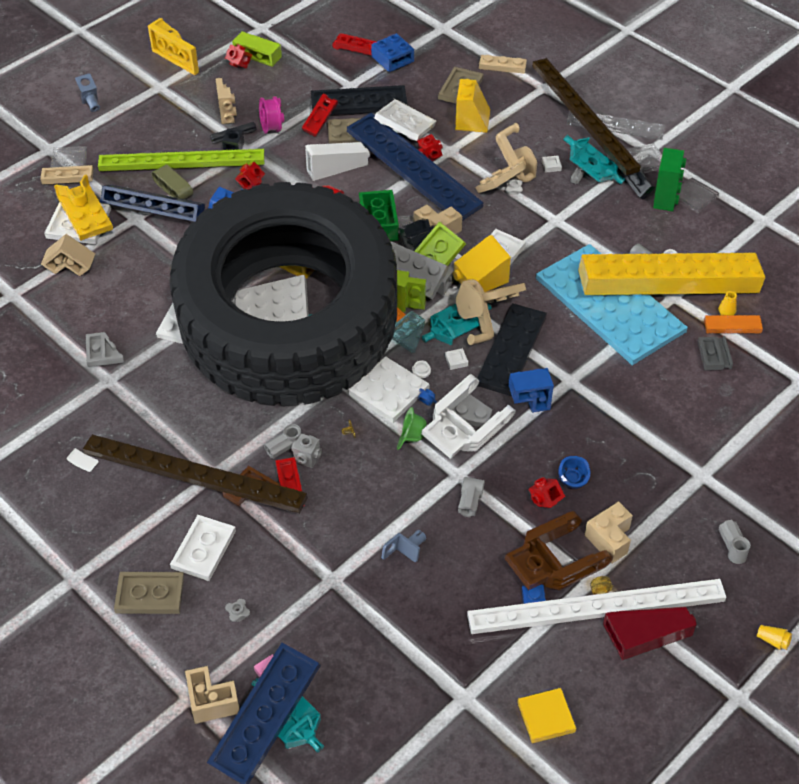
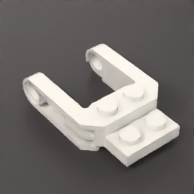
(453, 433)

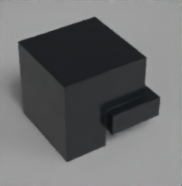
(415, 233)

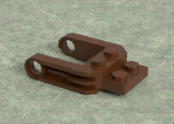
(538, 565)

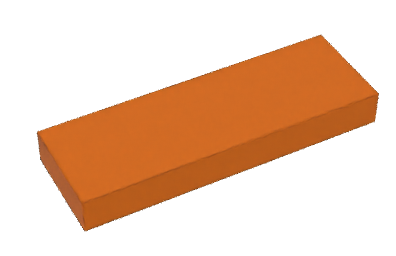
(733, 324)

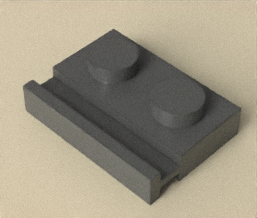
(715, 353)

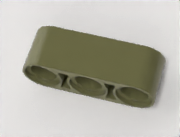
(172, 183)

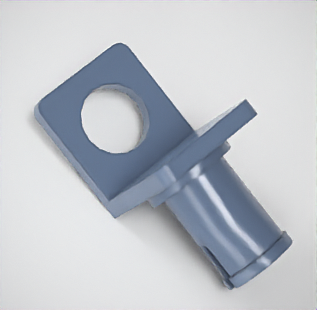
(88, 92)
(408, 547)

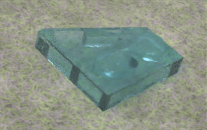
(409, 331)

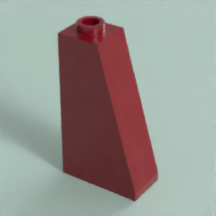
(647, 629)

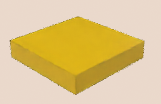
(546, 715)

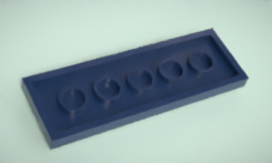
(264, 714)

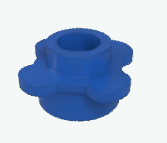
(427, 397)

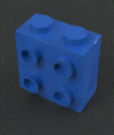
(392, 52)

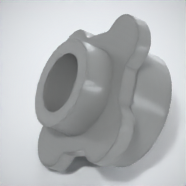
(236, 616)

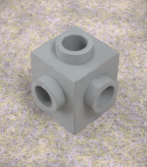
(306, 450)

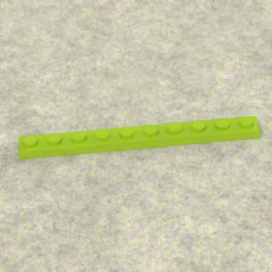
(181, 159)

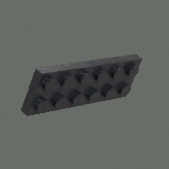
(361, 99)
(511, 348)

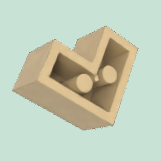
(448, 217)
(69, 254)
(608, 531)
(210, 701)

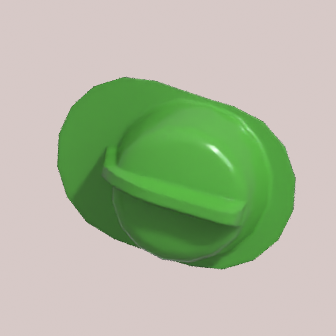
(412, 428)

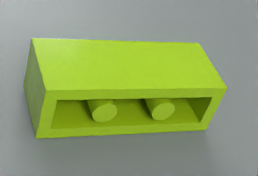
(263, 50)

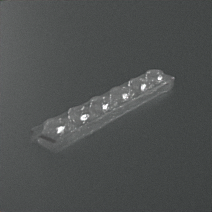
(626, 126)

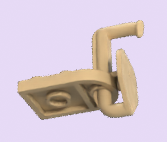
(520, 162)
(473, 301)

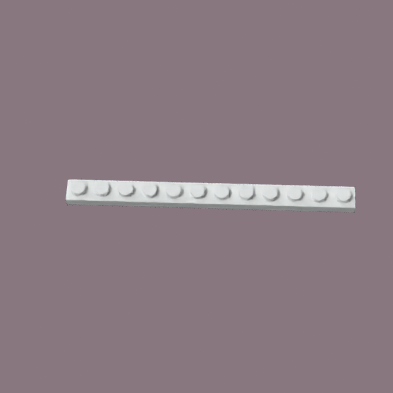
(594, 606)

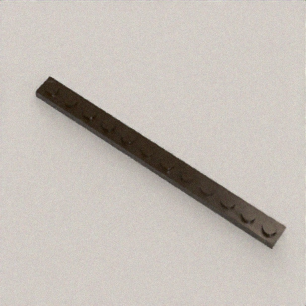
(587, 117)
(196, 473)

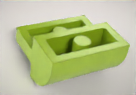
(410, 291)

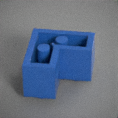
(532, 387)

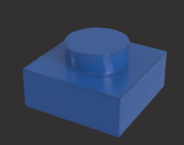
(533, 595)

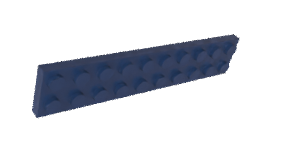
(414, 166)

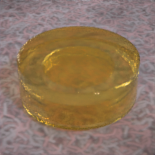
(601, 585)

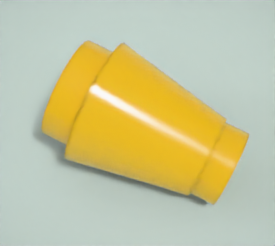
(729, 304)
(775, 636)

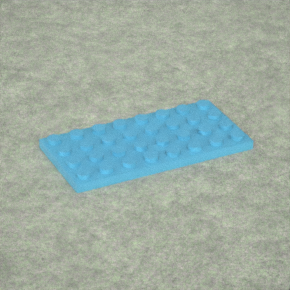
(628, 323)

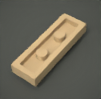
(502, 63)
(66, 174)

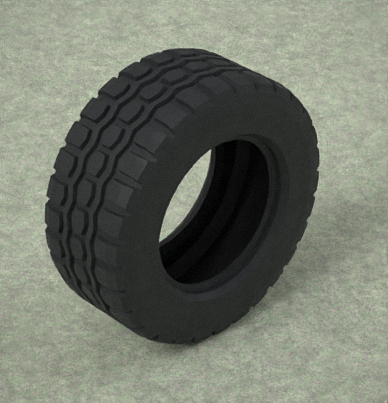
(273, 230)

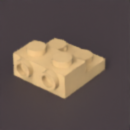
(225, 100)

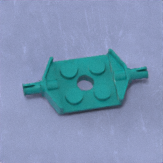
(583, 152)
(447, 328)
(301, 726)

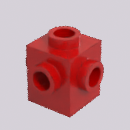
(238, 56)
(430, 147)
(250, 175)
(546, 492)

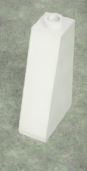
(334, 158)

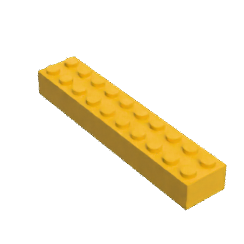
(670, 273)

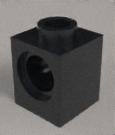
(233, 139)

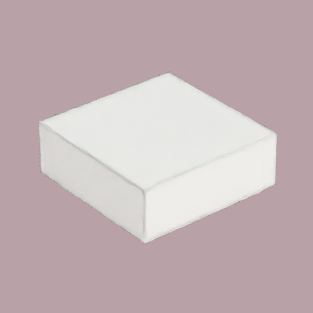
(551, 164)
(456, 359)

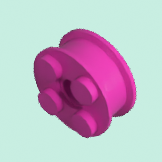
(270, 114)

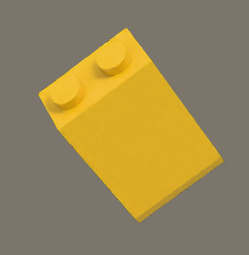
(471, 107)
(484, 263)

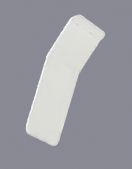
(82, 460)

